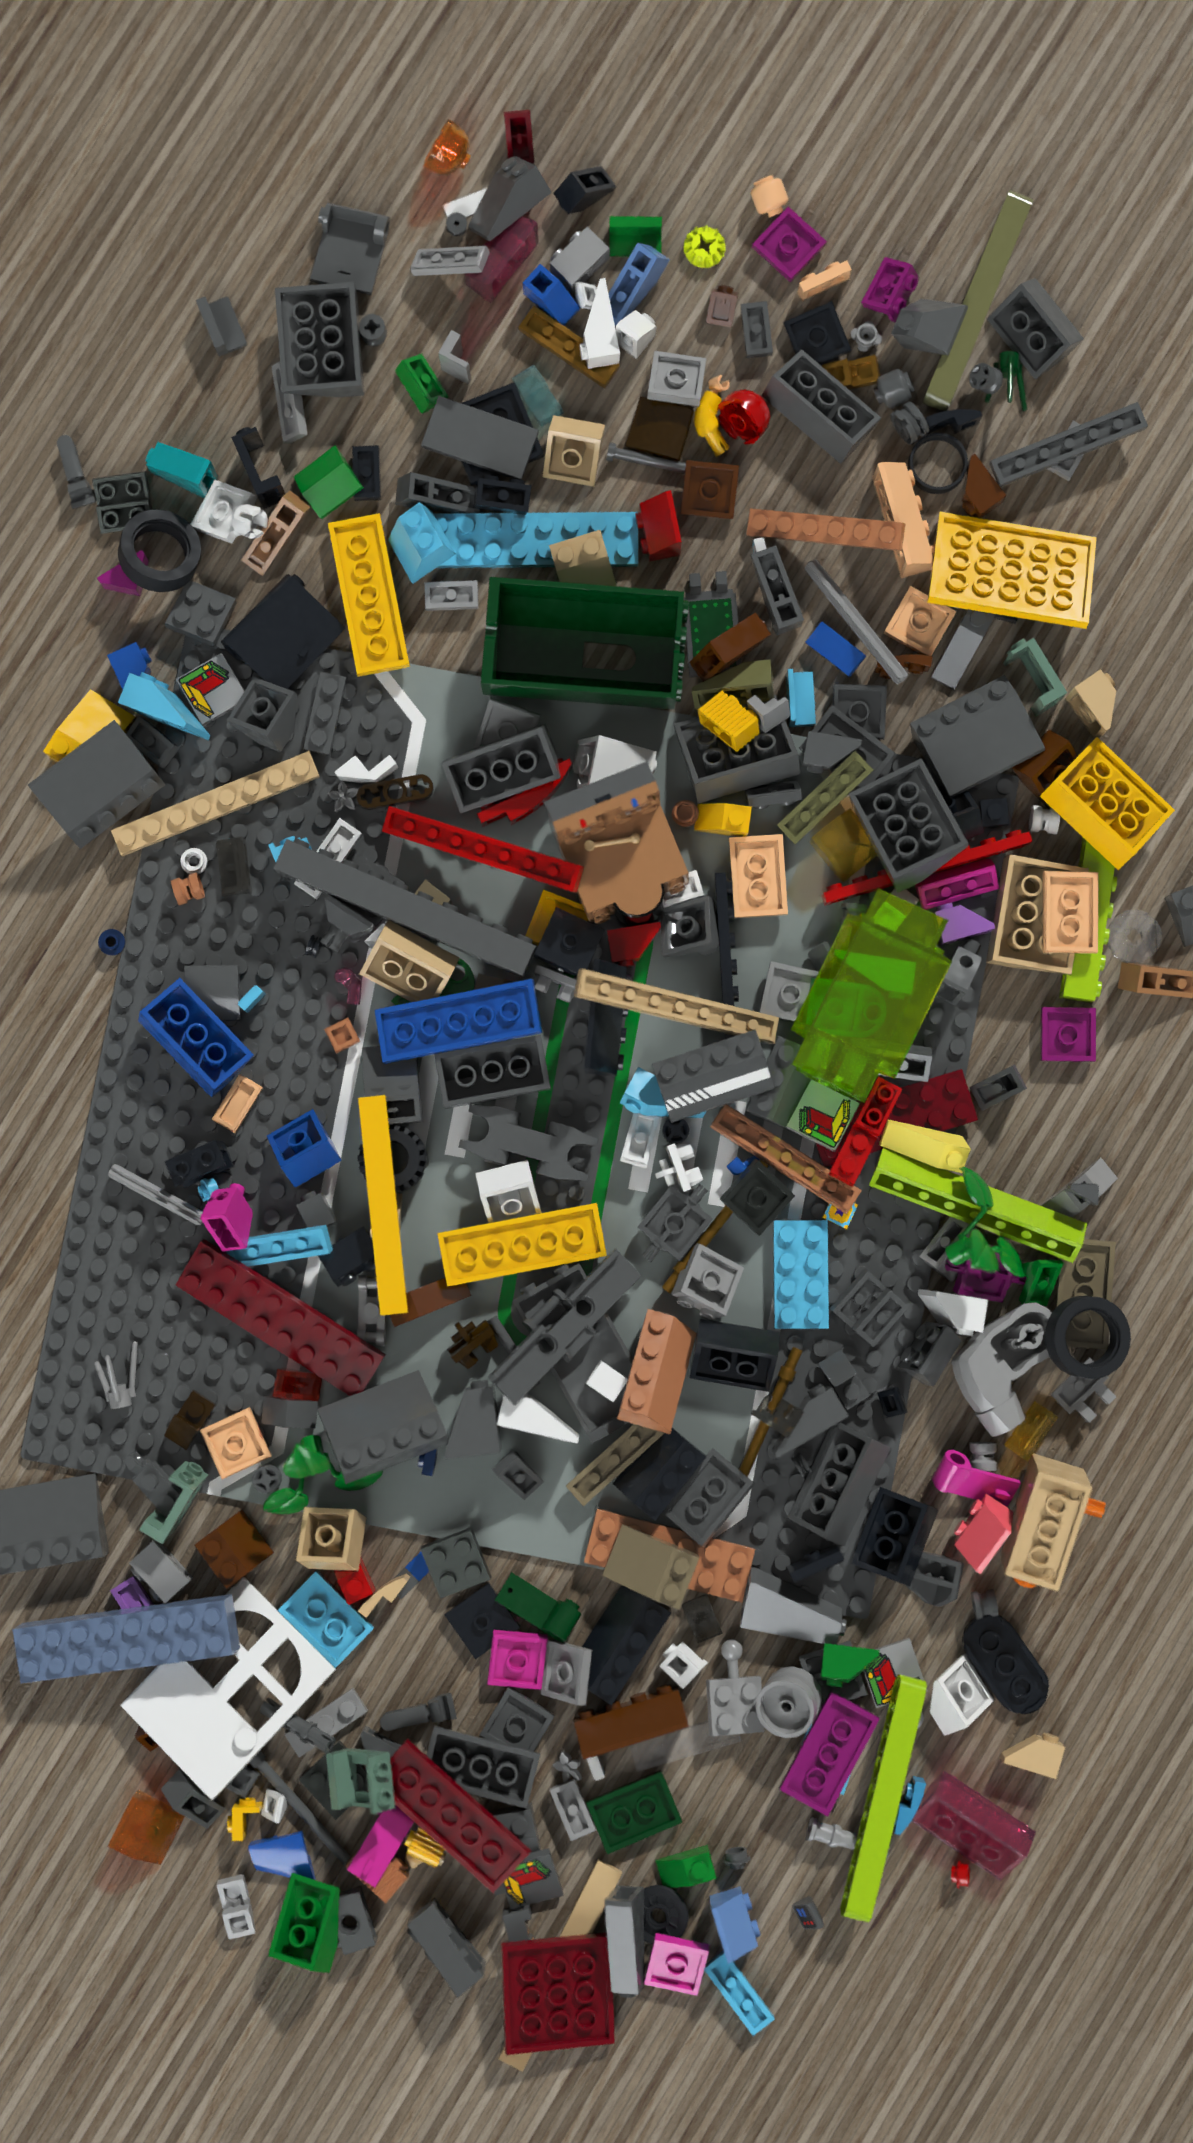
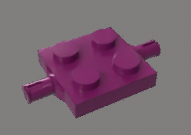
(981, 1283)

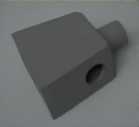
(961, 972)

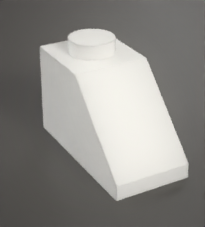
(635, 332)

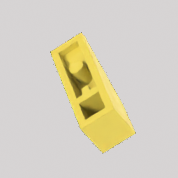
(926, 1145)

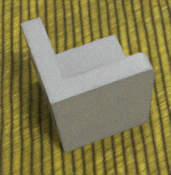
(769, 713)

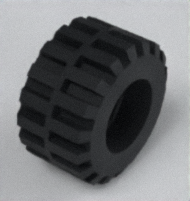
(416, 1153)

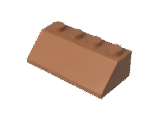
(657, 1372)

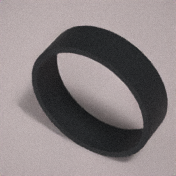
(941, 437)

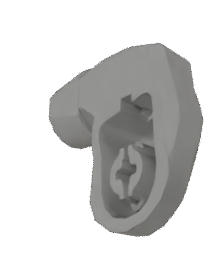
(996, 1359)

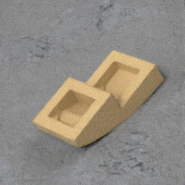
(388, 1590)

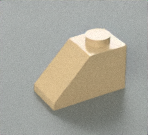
(1036, 1754)

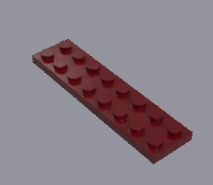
(280, 1319)

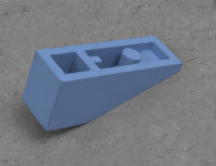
(636, 280)

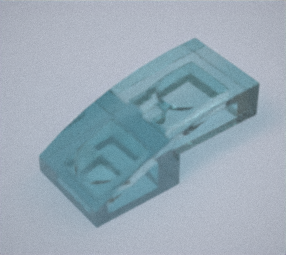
(537, 395)

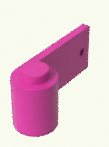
(958, 1477)
(380, 1845)

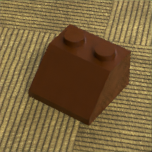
(1044, 768)
(234, 1548)

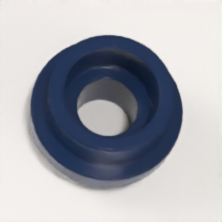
(119, 945)

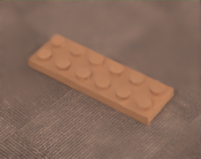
(721, 1565)

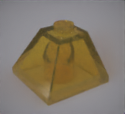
(844, 845)

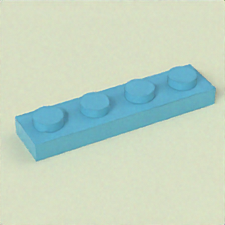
(284, 1246)

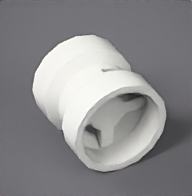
(1043, 820)

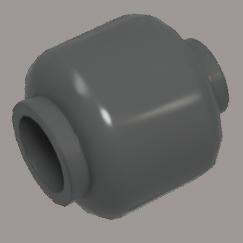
(894, 388)

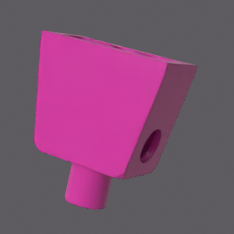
(228, 1217)

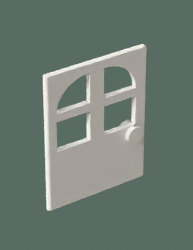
(196, 1720)

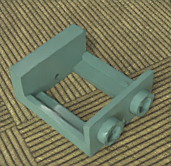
(1041, 673)
(190, 1478)
(344, 1782)

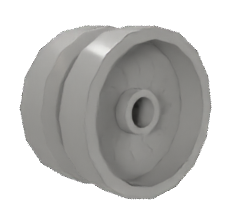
(789, 1702)

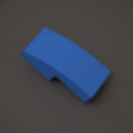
(835, 649)

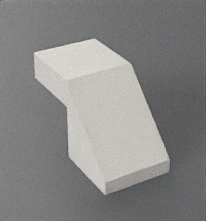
(356, 772)

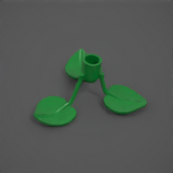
(976, 1246)
(308, 1460)

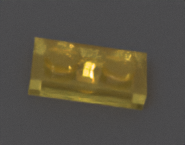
(1031, 1431)

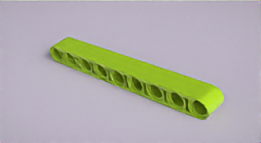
(883, 1798)

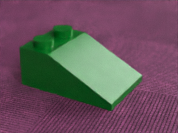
(307, 1925)

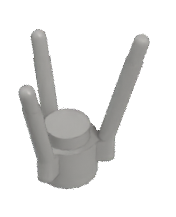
(118, 1395)

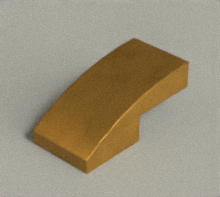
(855, 373)

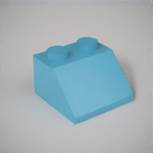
(419, 542)

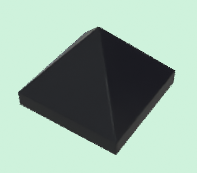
(892, 1402)

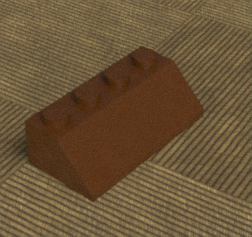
(630, 1721)

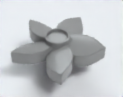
(343, 797)
(568, 1766)

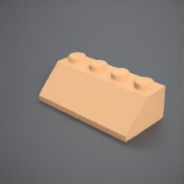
(899, 504)

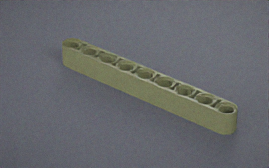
(979, 299)

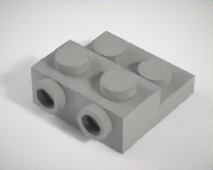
(707, 1283)

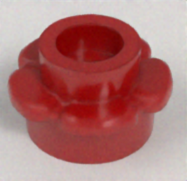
(960, 1874)

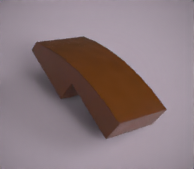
(915, 663)

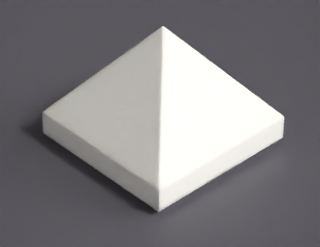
(585, 294)
(274, 1805)

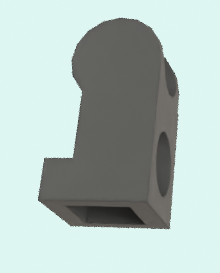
(516, 1923)

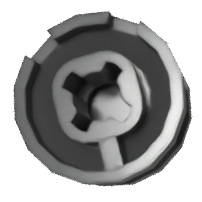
(909, 423)

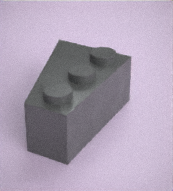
(446, 1947)

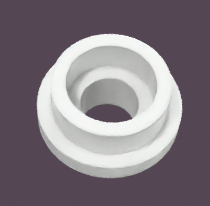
(188, 855)

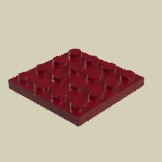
(557, 1993)

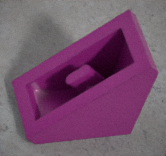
(117, 580)

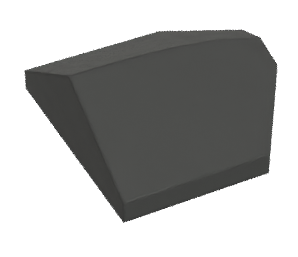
(937, 1579)

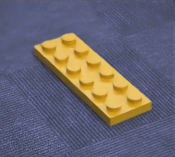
(368, 595)
(521, 1244)

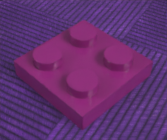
(789, 244)
(1068, 1034)

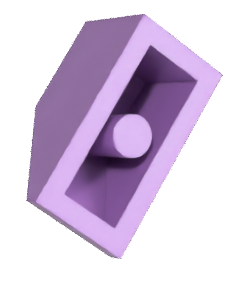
(961, 923)

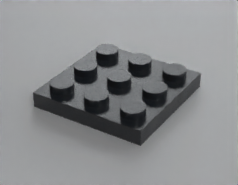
(507, 404)

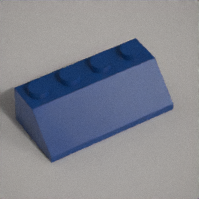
(195, 1037)

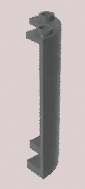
(594, 1411)

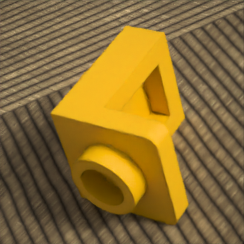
(238, 1821)

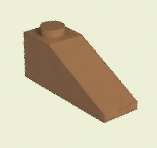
(280, 527)
(1156, 980)

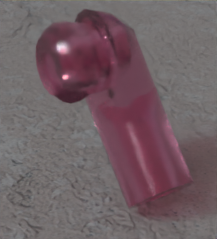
(352, 983)

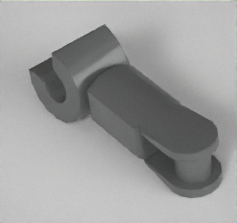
(78, 487)
(439, 1709)

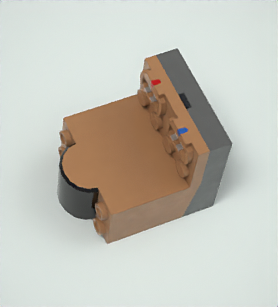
(623, 876)

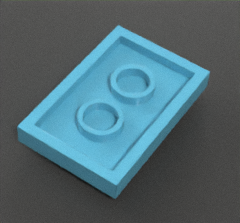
(326, 1618)

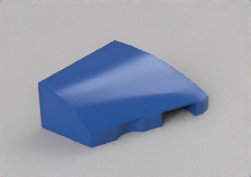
(282, 1855)

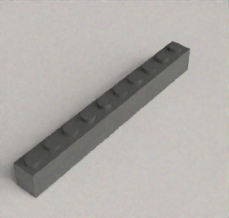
(405, 908)

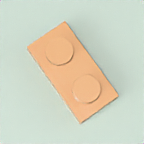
(832, 276)

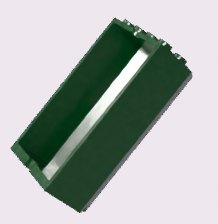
(540, 635)

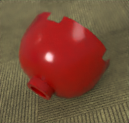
(744, 415)

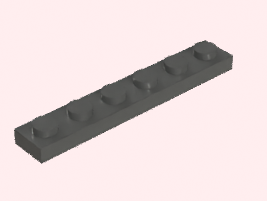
(1068, 444)

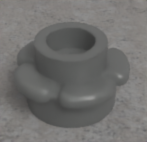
(736, 1857)

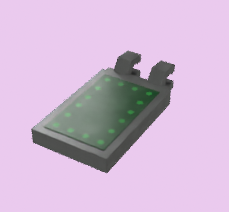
(708, 615)

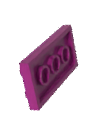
(829, 1753)

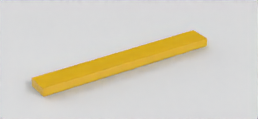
(383, 1205)

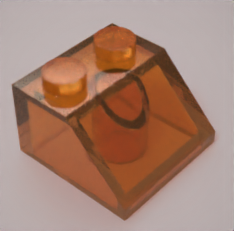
(146, 1829)

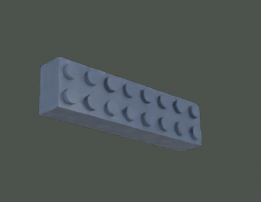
(126, 1638)

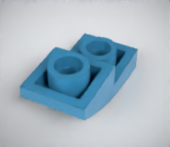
(906, 1811)

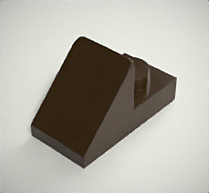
(189, 1420)

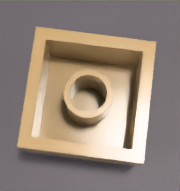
(331, 1539)

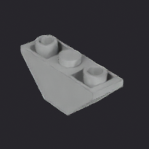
(1070, 1204)

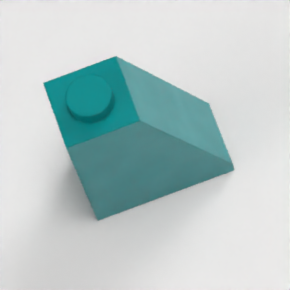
(181, 468)

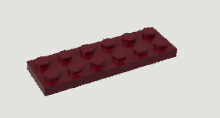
(934, 1104)
(454, 1818)

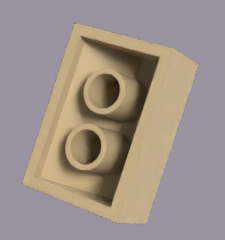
(408, 964)

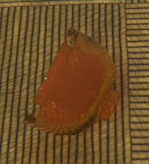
(448, 150)

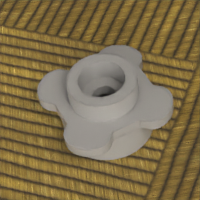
(866, 329)

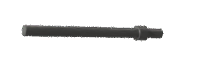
(259, 1762)

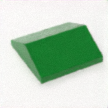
(328, 482)

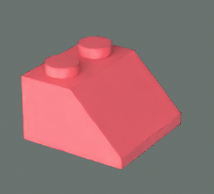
(983, 1531)

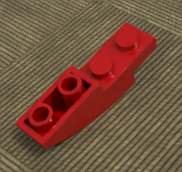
(523, 804)
(865, 1131)

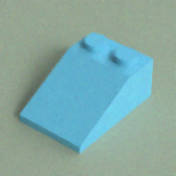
(153, 700)

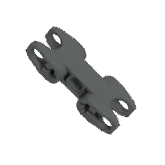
(508, 1137)

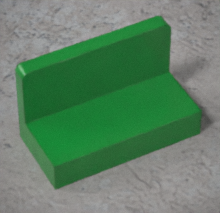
(630, 230)

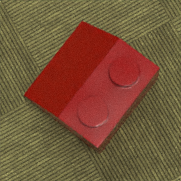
(660, 527)

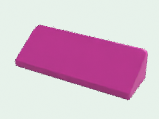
(957, 884)

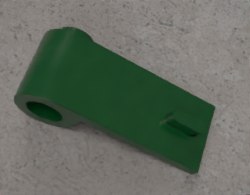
(538, 1608)

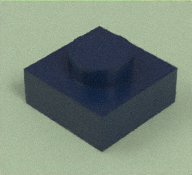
(427, 1462)

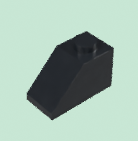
(583, 189)

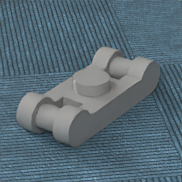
(370, 1312)

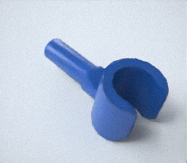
(738, 1166)

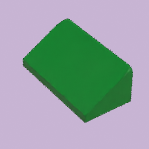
(420, 382)

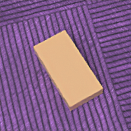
(237, 1103)

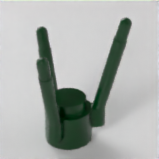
(1010, 367)

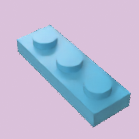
(739, 1993)

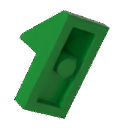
(1040, 1280)

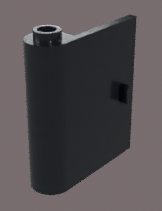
(280, 629)

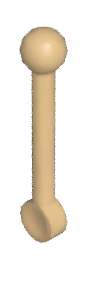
(590, 845)

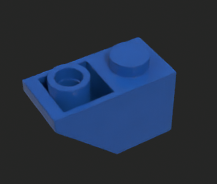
(550, 295)

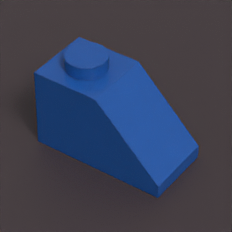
(130, 660)

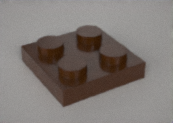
(709, 489)

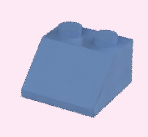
(734, 1923)

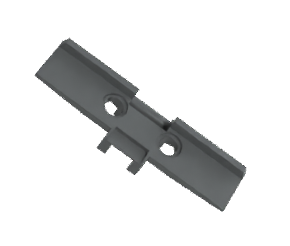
(570, 1333)

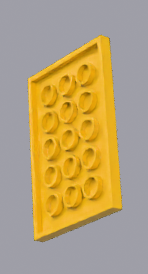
(1012, 570)

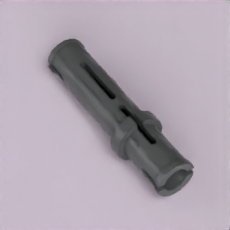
(305, 1730)

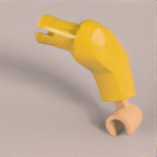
(706, 416)

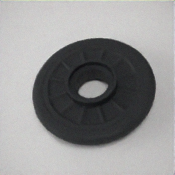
(674, 1907)

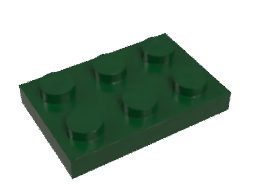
(634, 1811)

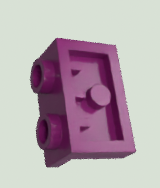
(891, 288)

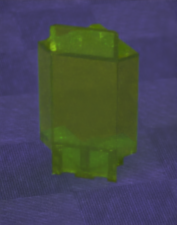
(871, 996)

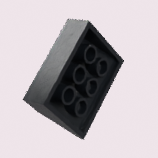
(605, 1029)

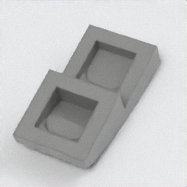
(236, 1906)

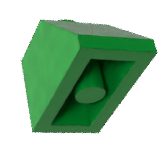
(845, 1663)
(686, 1868)

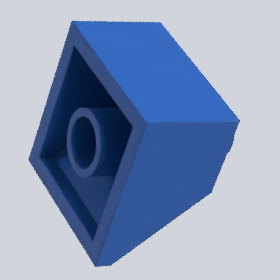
(303, 1148)

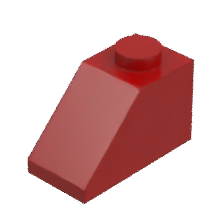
(631, 942)
(355, 1584)

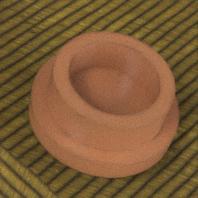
(685, 813)

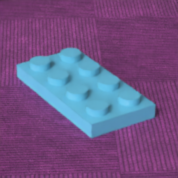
(800, 1274)

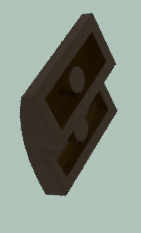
(660, 428)

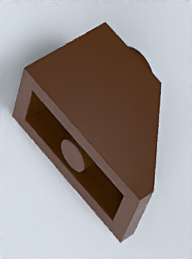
(980, 490)

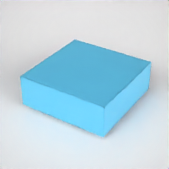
(251, 998)

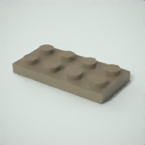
(1088, 1276)

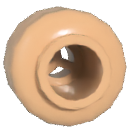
(769, 196)

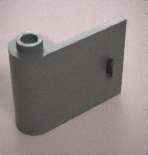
(351, 246)

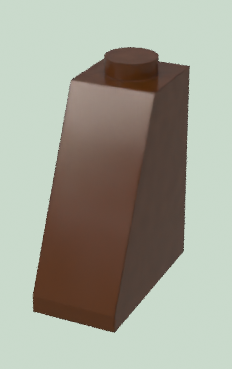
(730, 647)

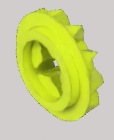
(699, 257)

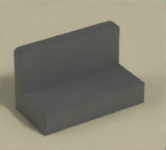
(222, 325)

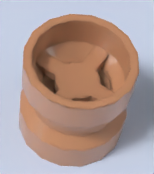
(182, 891)

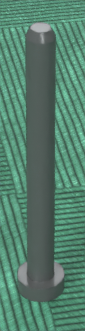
(644, 459)

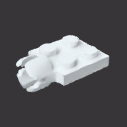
(229, 513)

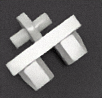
(685, 1178)

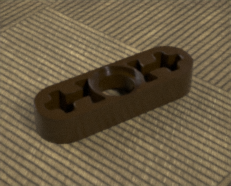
(413, 782)

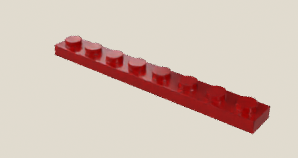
(988, 848)
(483, 849)

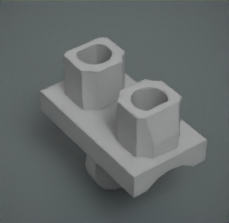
(545, 977)

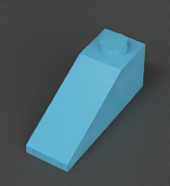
(645, 1096)

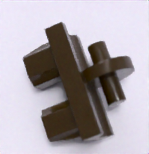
(470, 1338)

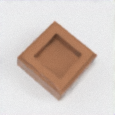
(342, 1035)

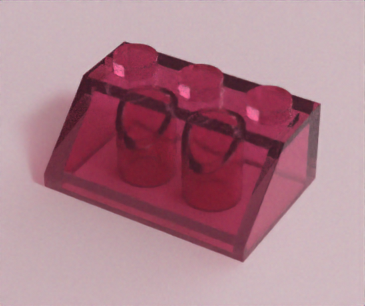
(506, 256)

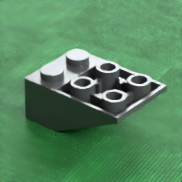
(396, 1081)

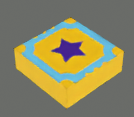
(838, 1217)

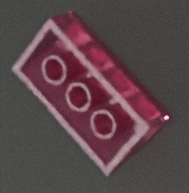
(973, 1826)

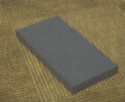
(479, 438)

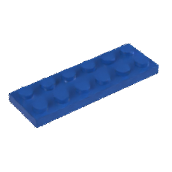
(458, 1021)

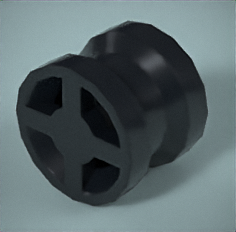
(677, 1128)

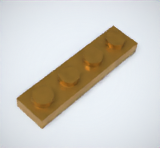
(563, 344)

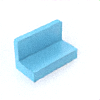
(801, 698)

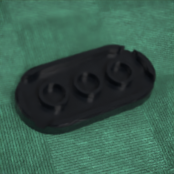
(1005, 1664)

